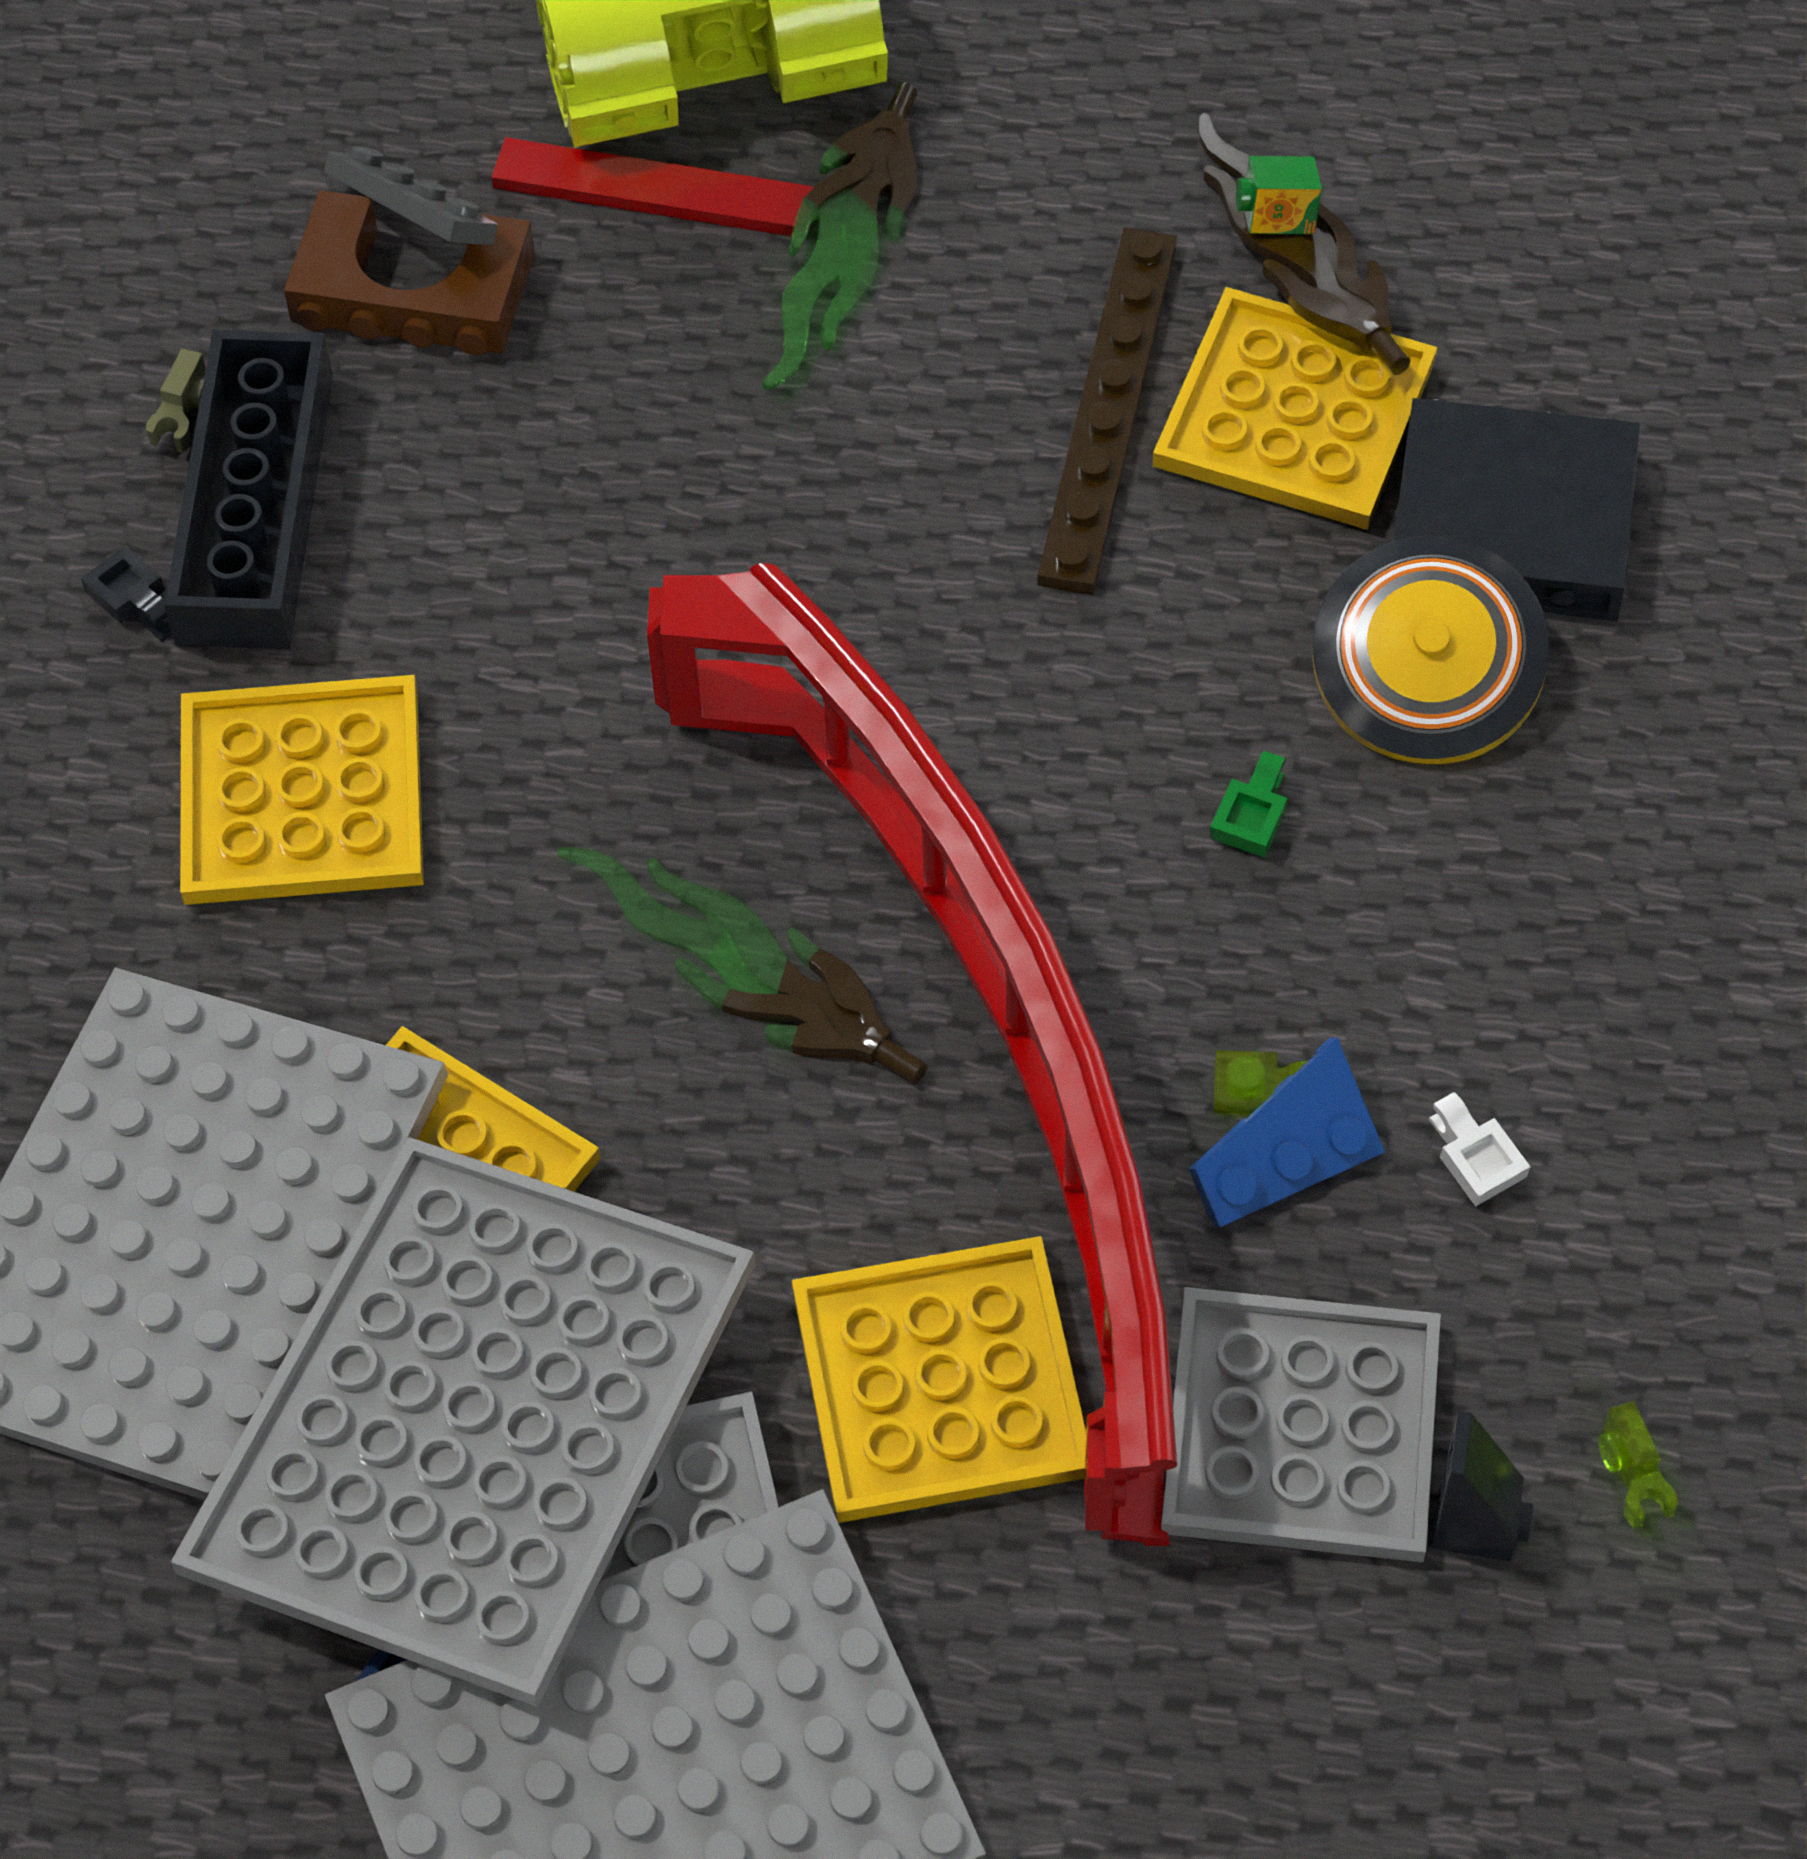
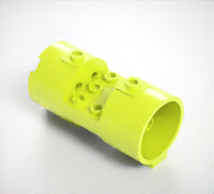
(626, 59)

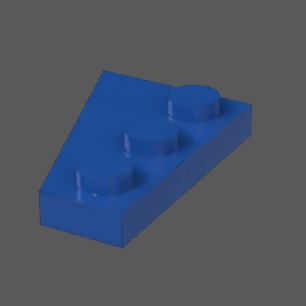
(1290, 1142)

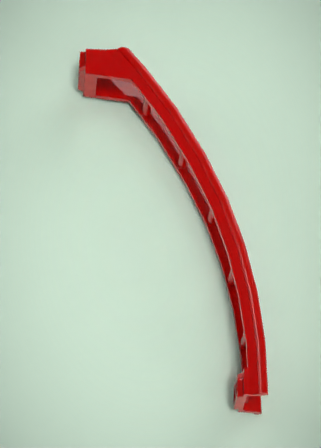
(1002, 944)

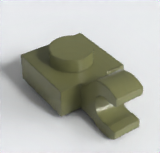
(180, 401)

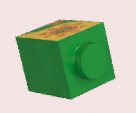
(1280, 194)

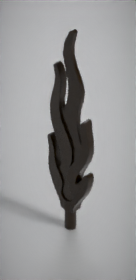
(1326, 261)

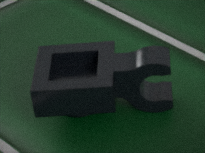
(129, 587)

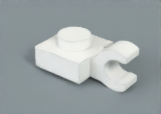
(1477, 1156)

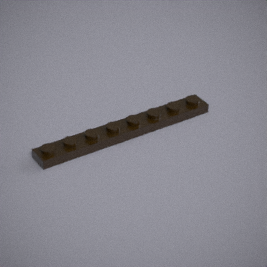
(1107, 412)

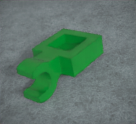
(1252, 811)

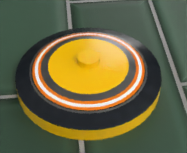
(1430, 650)

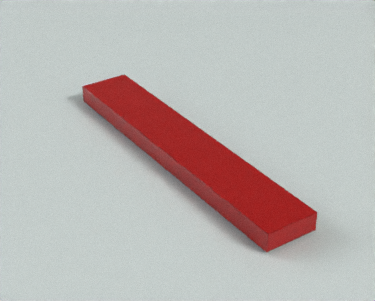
(648, 186)

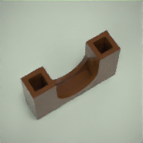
(464, 310)

